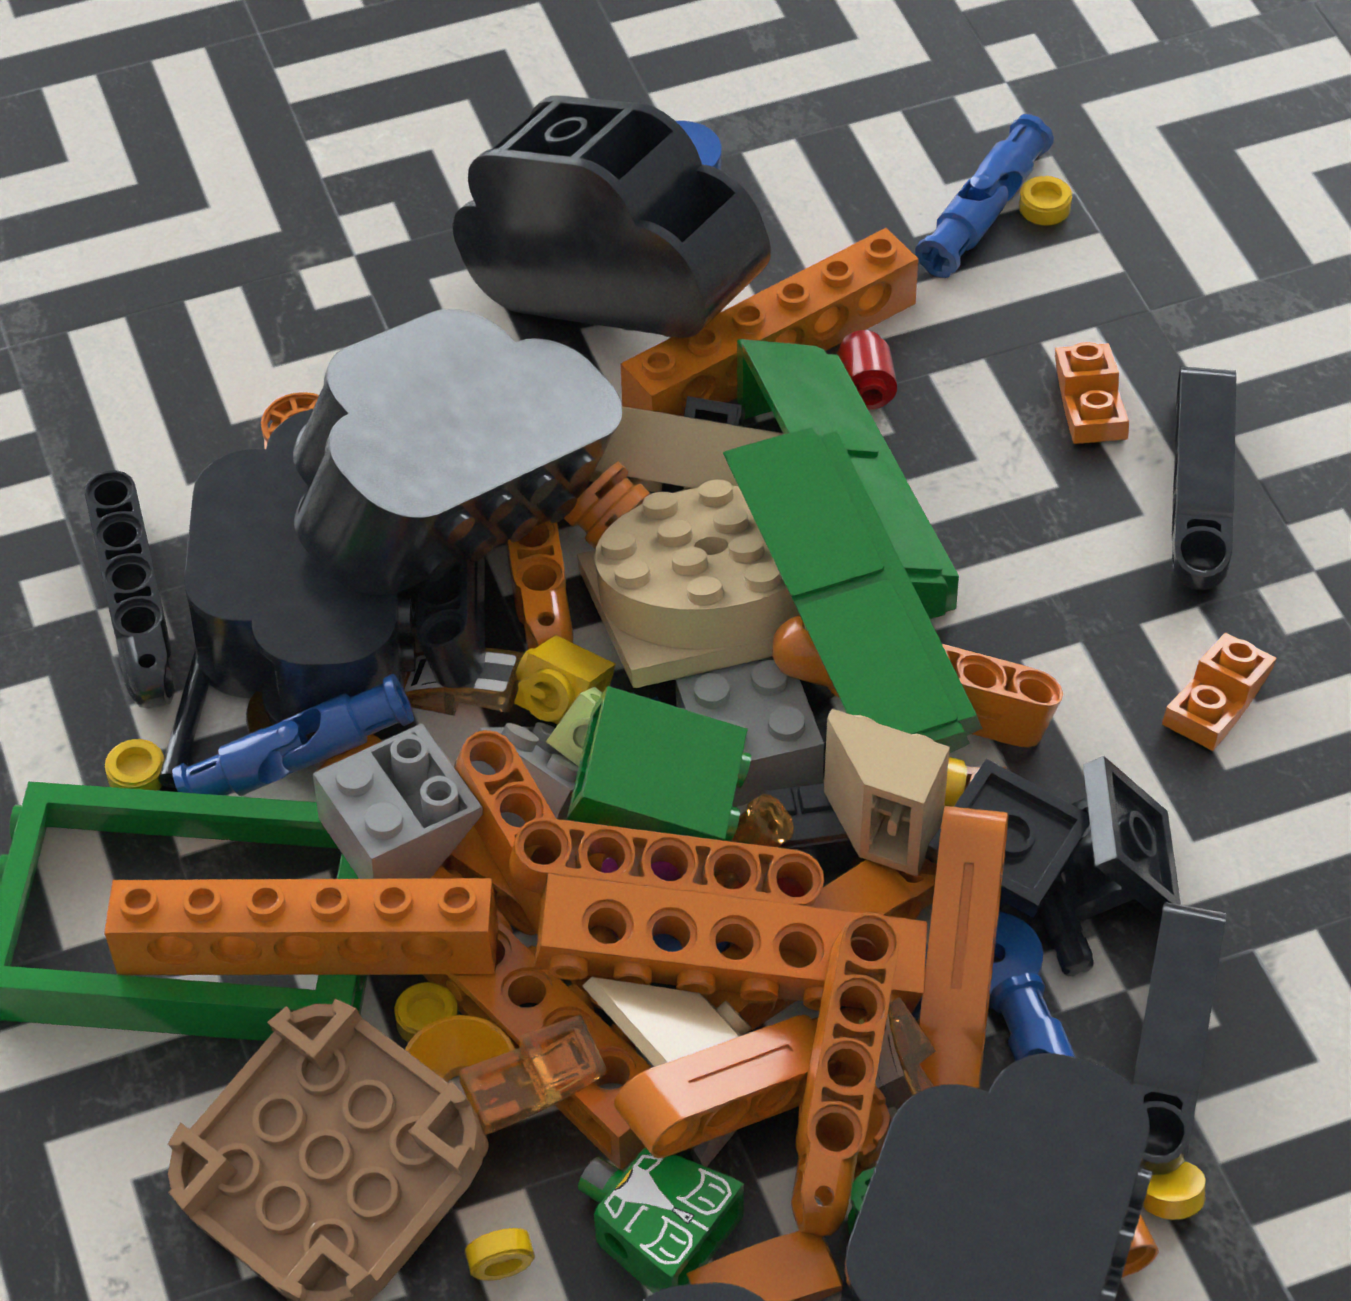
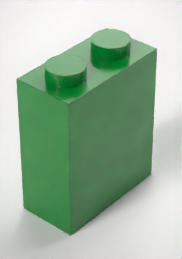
(659, 769)

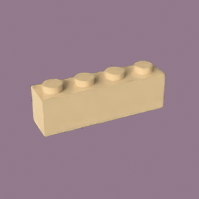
(674, 449)

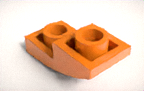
(1091, 393)
(1219, 692)
(778, 1269)

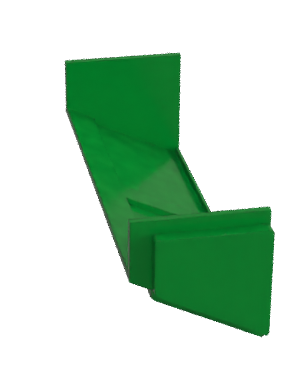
(815, 390)
(851, 586)

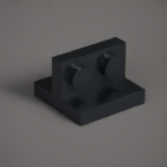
(1040, 833)
(1126, 849)

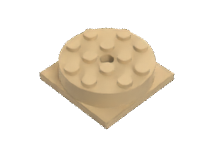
(687, 585)

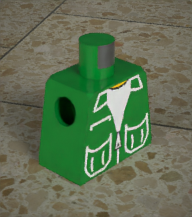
(662, 1215)

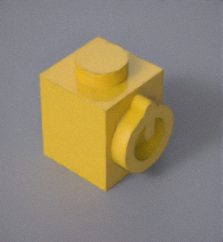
(556, 675)

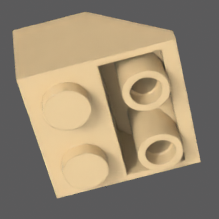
(885, 789)

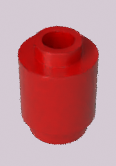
(870, 367)

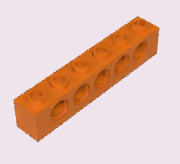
(808, 308)
(700, 922)
(302, 926)
(517, 982)

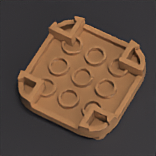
(327, 1157)

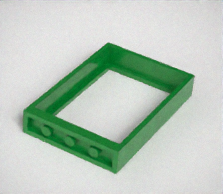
(141, 1001)

